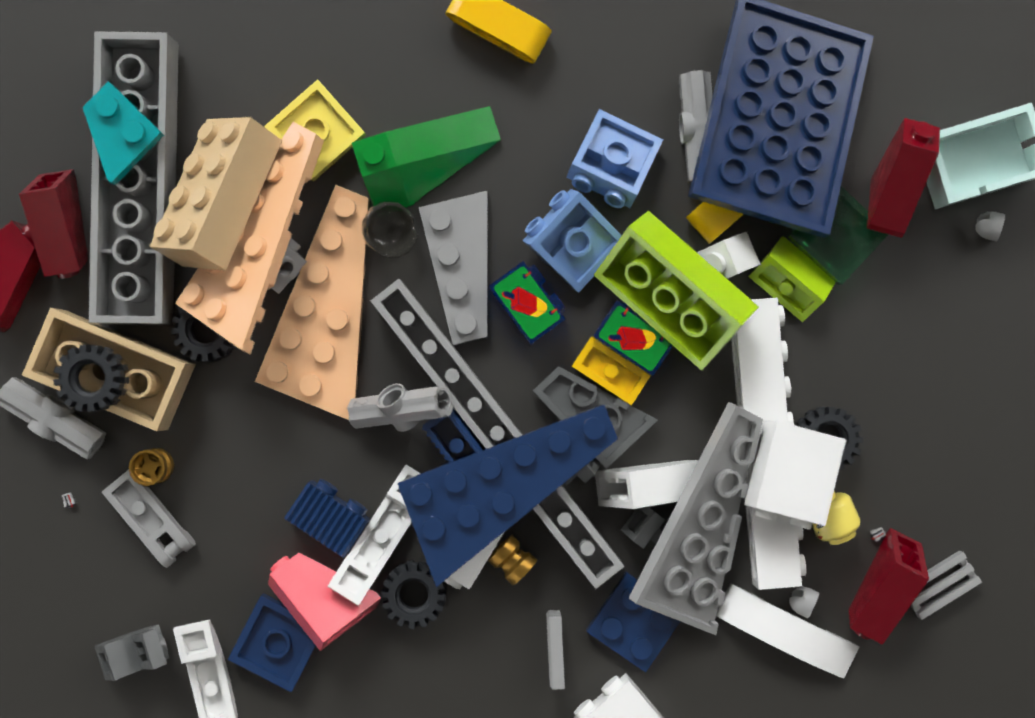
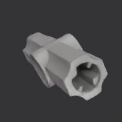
(695, 106)
(400, 407)
(51, 418)

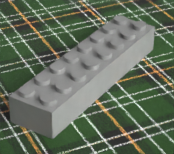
(127, 276)

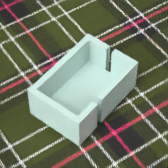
(983, 156)

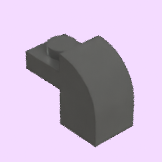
(132, 653)

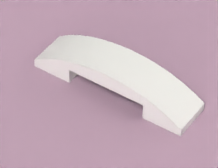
(374, 545)
(787, 631)
(206, 669)

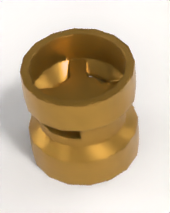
(144, 468)
(512, 560)

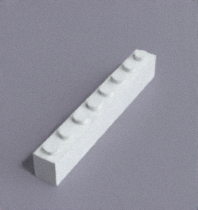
(763, 392)

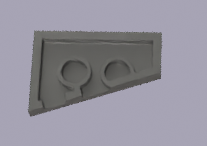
(570, 395)

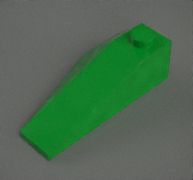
(419, 157)

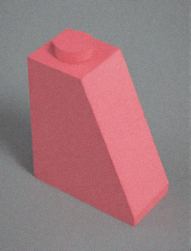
(317, 609)

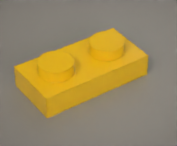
(611, 371)

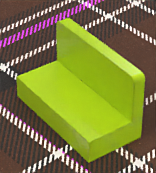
(793, 279)

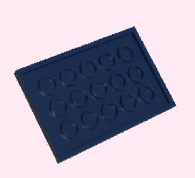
(782, 117)

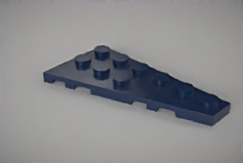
(482, 495)

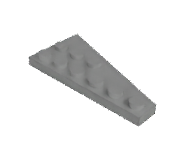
(701, 535)

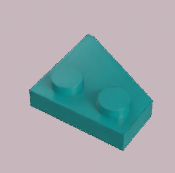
(119, 131)

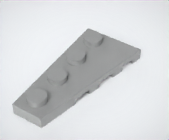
(459, 255)

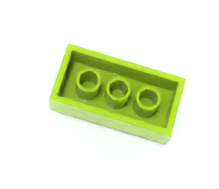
(675, 290)

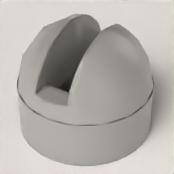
(990, 225)
(803, 601)

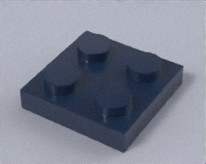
(631, 628)
(273, 644)

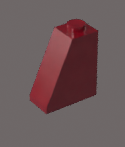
(902, 177)
(56, 223)
(17, 269)
(888, 587)

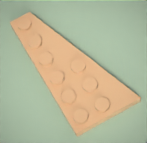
(233, 297)
(320, 328)

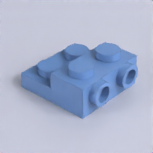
(613, 160)
(572, 238)

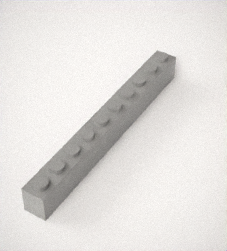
(491, 425)

